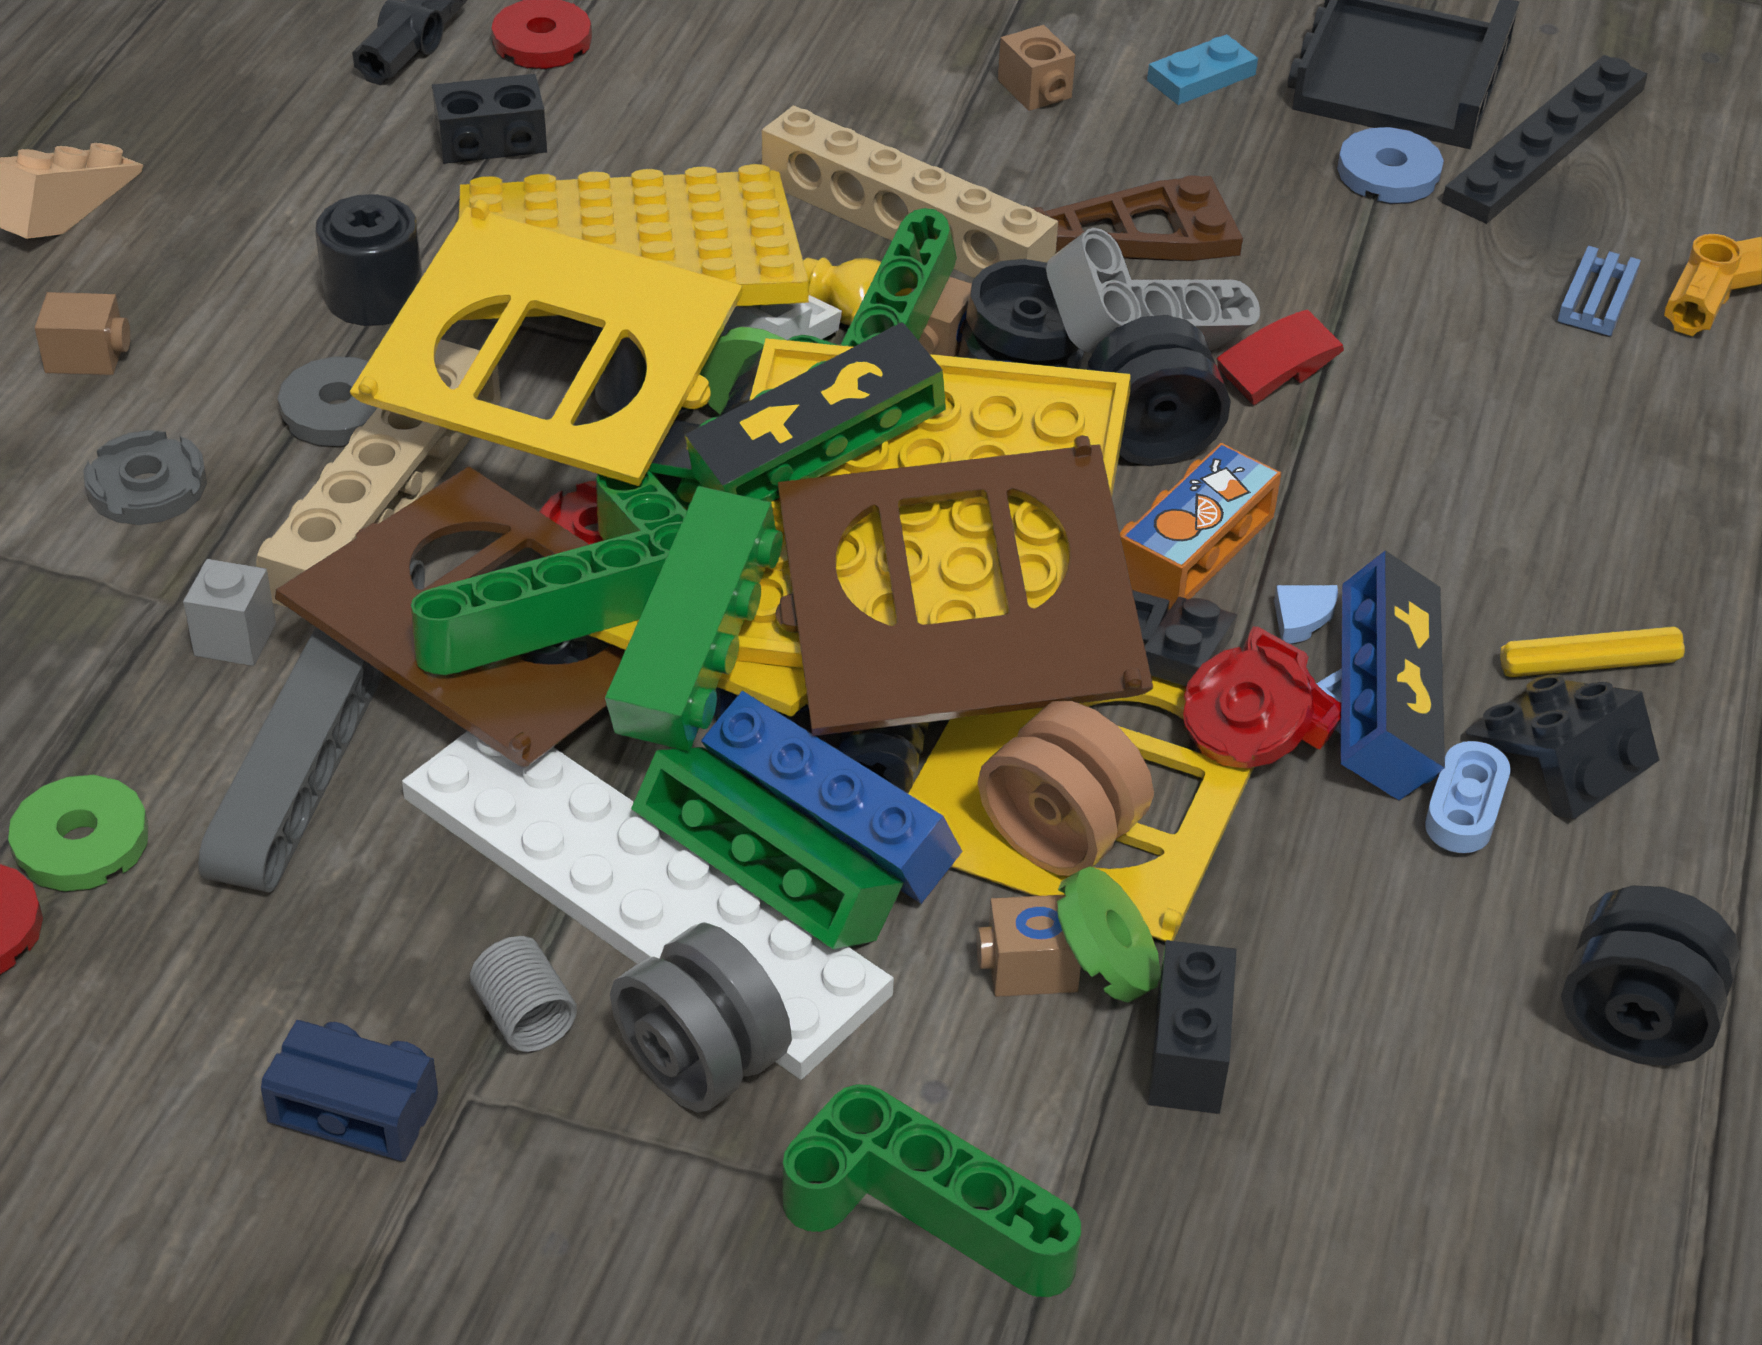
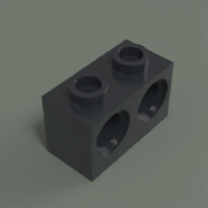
(489, 118)
(1193, 1027)

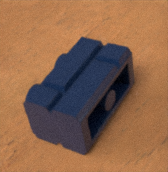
(350, 1088)

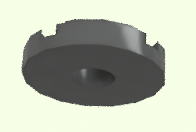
(306, 396)
(128, 500)

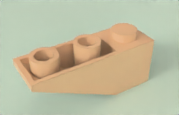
(56, 190)

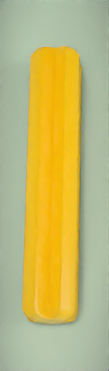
(1592, 651)

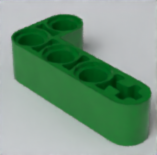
(903, 269)
(1023, 1237)

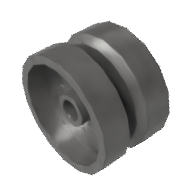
(701, 1016)

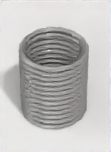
(523, 993)

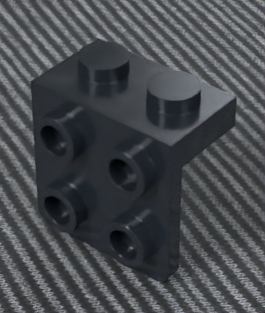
(1583, 734)

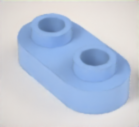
(1467, 797)

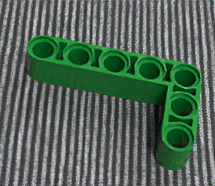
(556, 594)

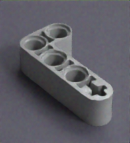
(1099, 296)

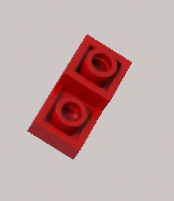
(1278, 352)

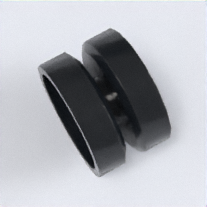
(1016, 318)
(1174, 388)
(1651, 975)

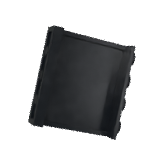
(1402, 67)

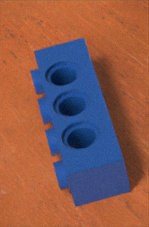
(836, 793)

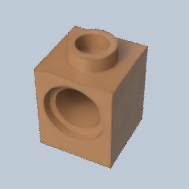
(1036, 67)

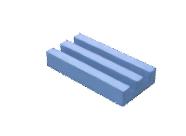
(1606, 269)

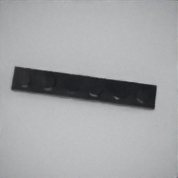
(1544, 139)

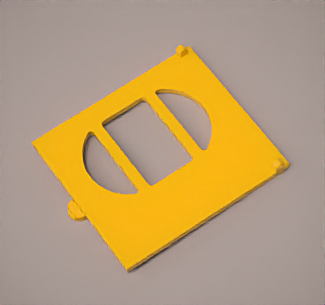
(498, 260)
(1158, 887)

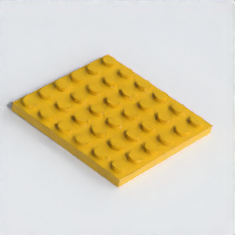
(697, 220)
(951, 543)

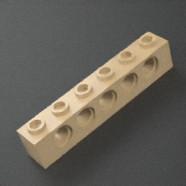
(881, 186)
(374, 477)

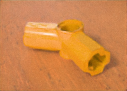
(1712, 271)

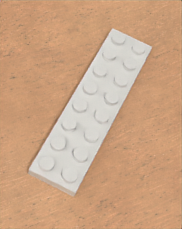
(637, 884)

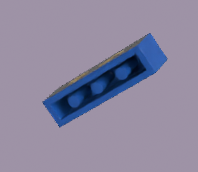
(1392, 676)

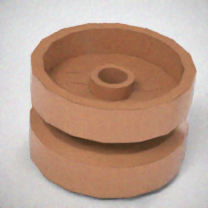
(1066, 787)

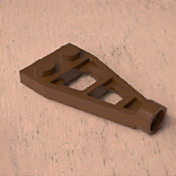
(1191, 204)

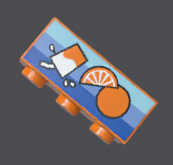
(1199, 524)

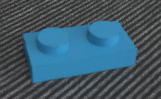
(1202, 69)

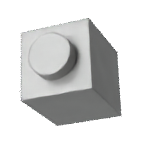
(230, 612)

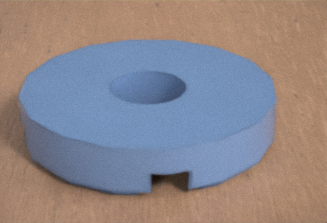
(1412, 161)

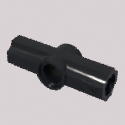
(400, 33)

